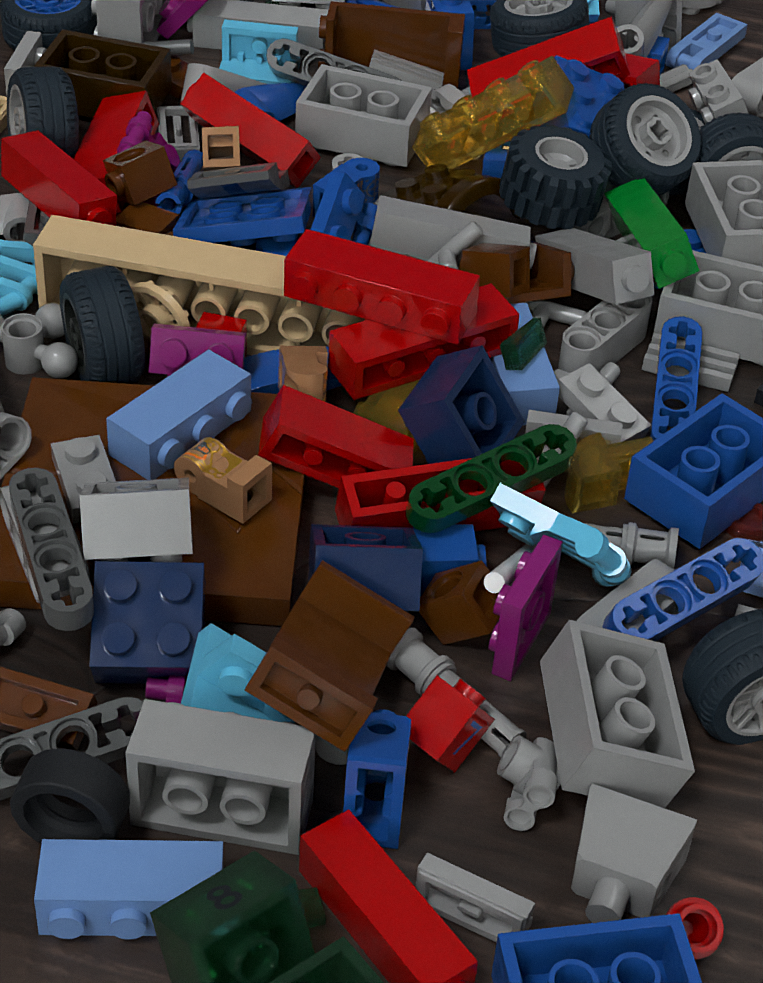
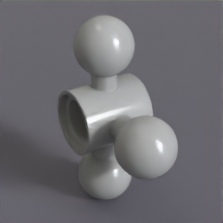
(25, 345)

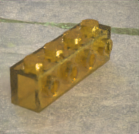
(495, 115)

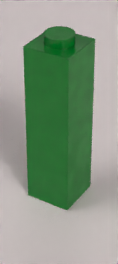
(651, 226)

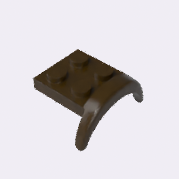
(446, 188)

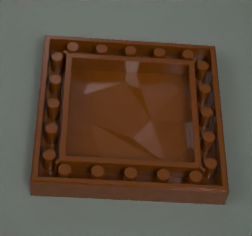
(245, 564)

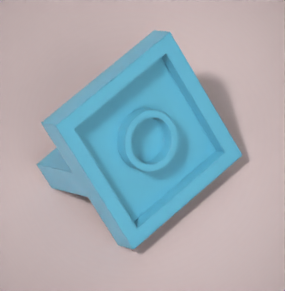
(246, 49)
(220, 673)

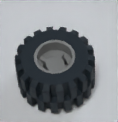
(555, 176)

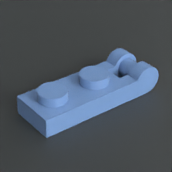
(707, 42)

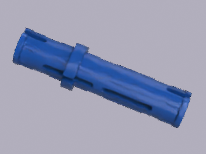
(179, 195)

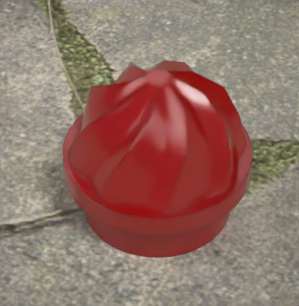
(701, 923)

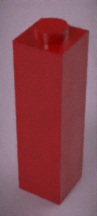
(259, 133)
(55, 179)
(381, 906)

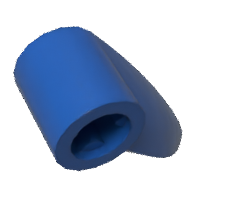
(274, 99)

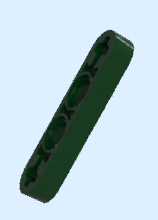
(489, 474)

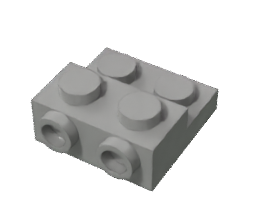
(714, 92)

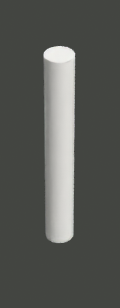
(505, 571)

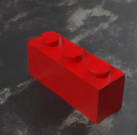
(328, 440)

